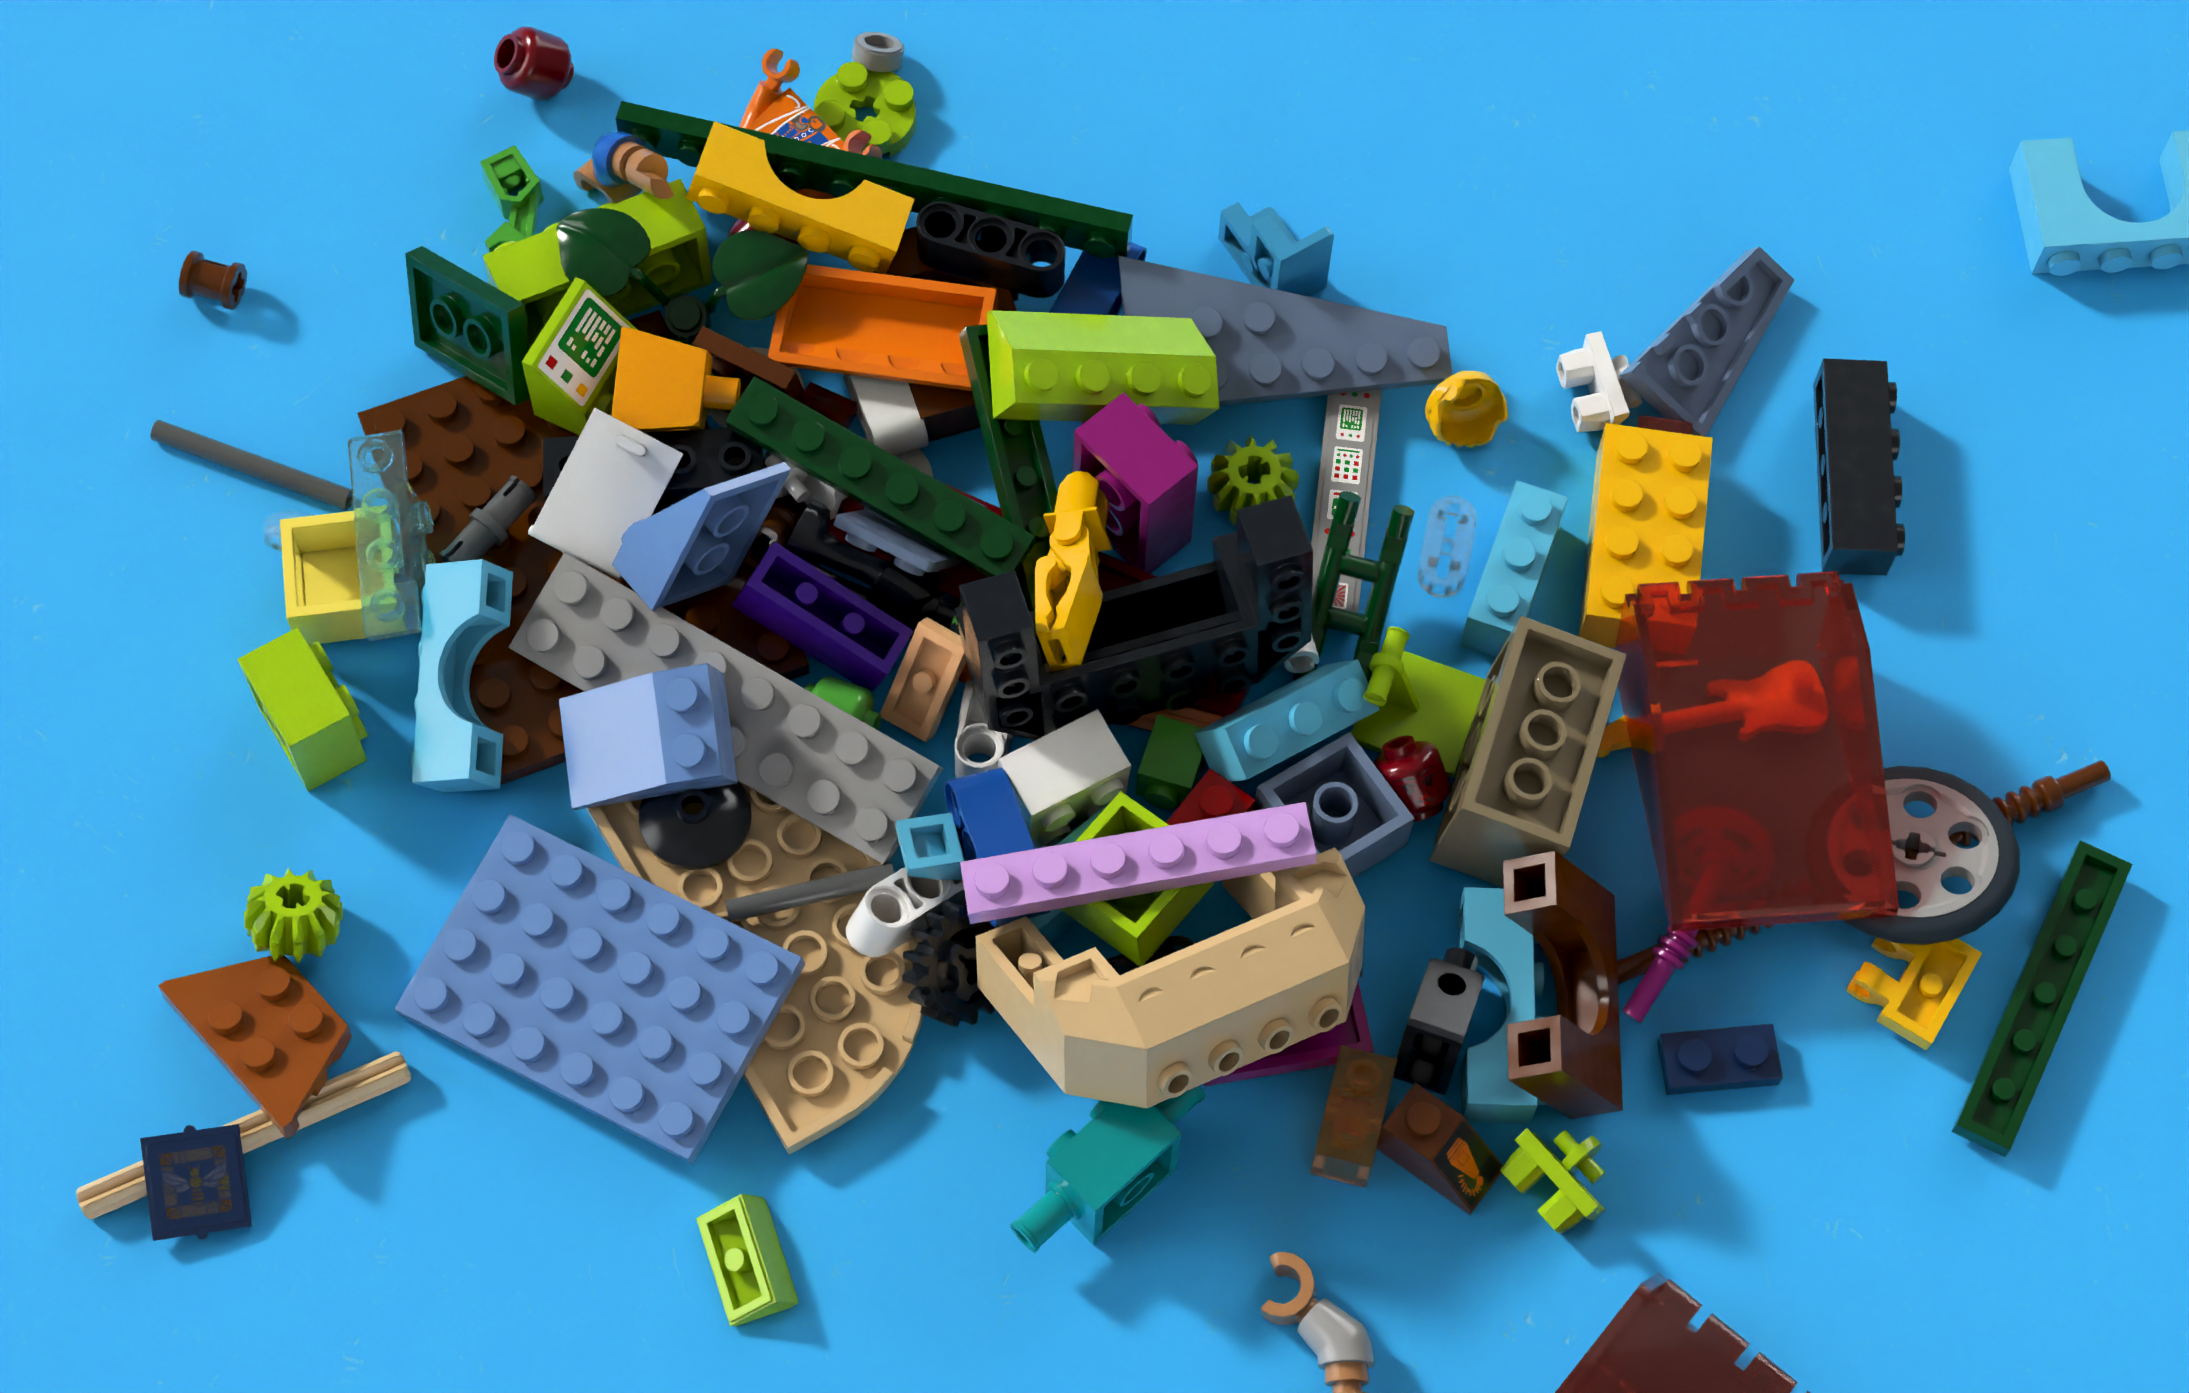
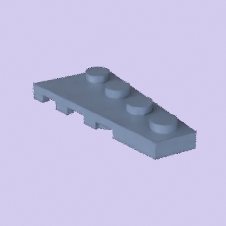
(1707, 347)

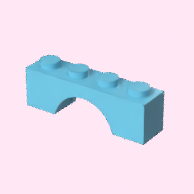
(461, 612)
(1507, 958)

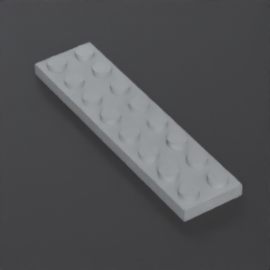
(782, 734)

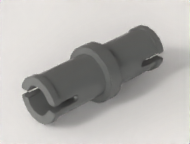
(490, 524)

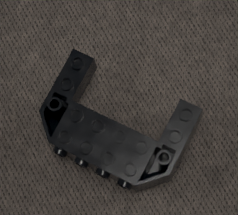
(1152, 639)

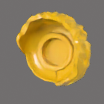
(1466, 409)

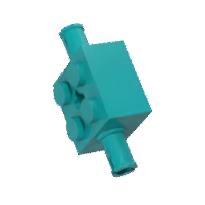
(1106, 1168)

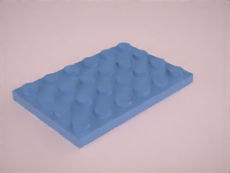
(601, 988)

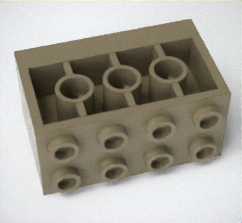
(1528, 751)

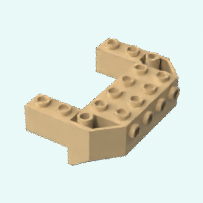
(1193, 1010)

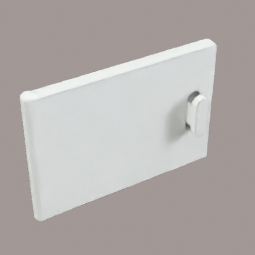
(604, 491)

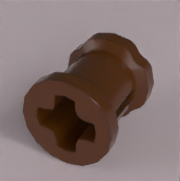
(212, 280)
(778, 526)

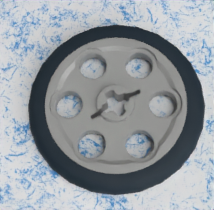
(1989, 867)

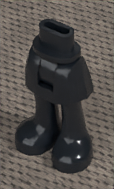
(893, 590)

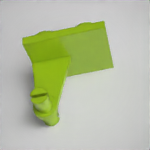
(1418, 701)

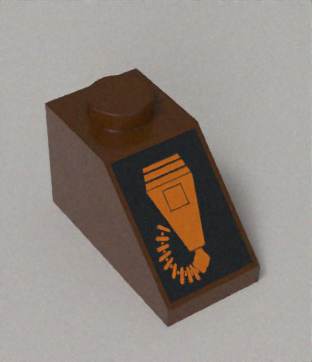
(1439, 1148)

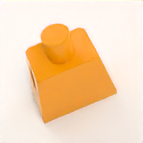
(667, 384)

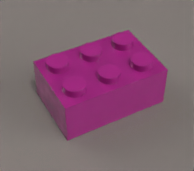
(1144, 478)

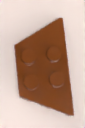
(264, 1031)

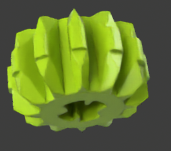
(1246, 464)
(293, 915)

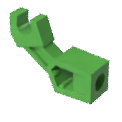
(502, 175)

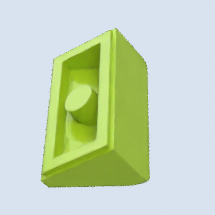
(747, 1259)

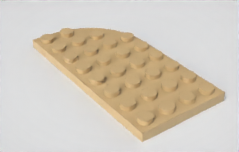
(847, 1013)

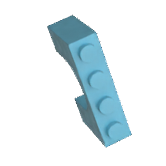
(2071, 234)

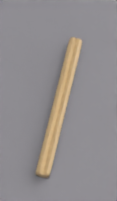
(258, 1130)

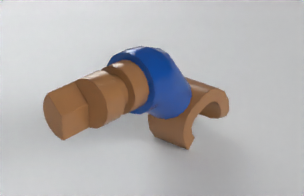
(623, 168)

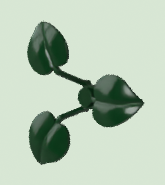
(752, 265)

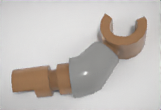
(1330, 1332)

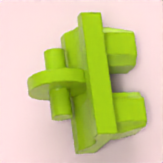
(1572, 1199)

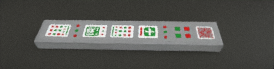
(1346, 466)

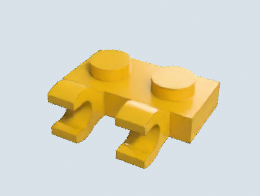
(1926, 990)

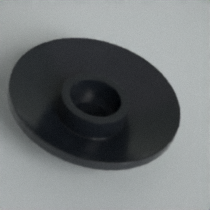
(697, 839)

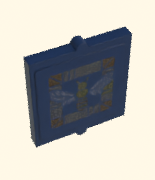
(196, 1182)

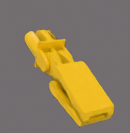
(1067, 578)

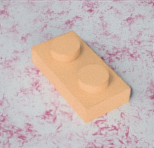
(925, 680)

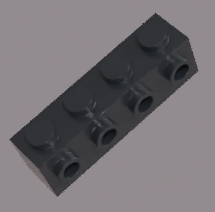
(707, 460)
(1856, 467)

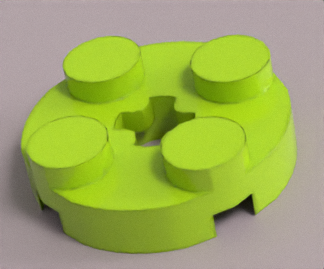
(858, 88)

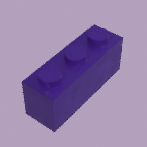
(822, 617)

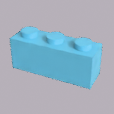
(1513, 567)
(1286, 721)

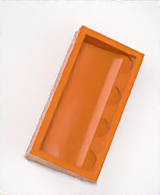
(879, 326)

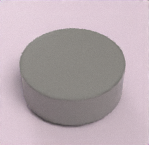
(878, 51)

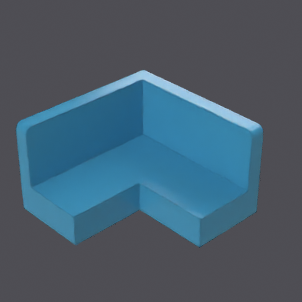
(1272, 255)

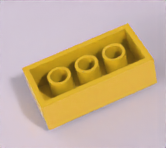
(1642, 520)

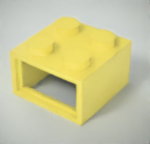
(322, 577)

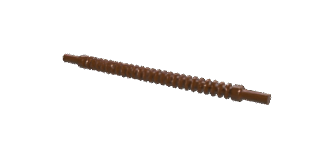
(2044, 795)

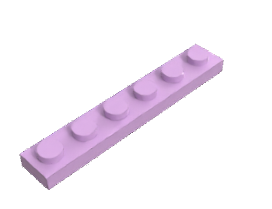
(1138, 862)

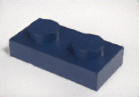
(1719, 1059)

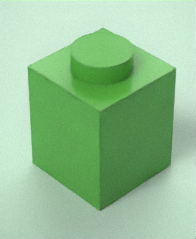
(1170, 763)

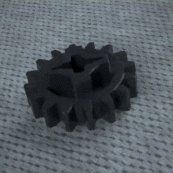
(947, 967)

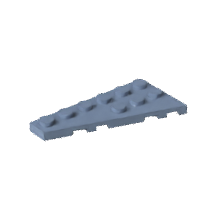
(1285, 342)

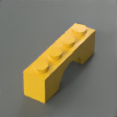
(856, 227)

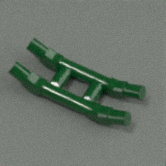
(1380, 573)

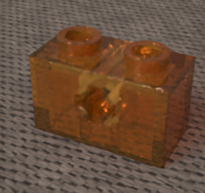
(1353, 1116)

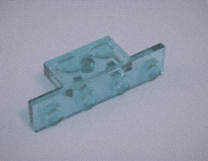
(389, 536)

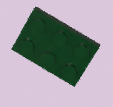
(468, 324)

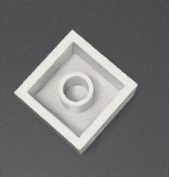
(1066, 777)

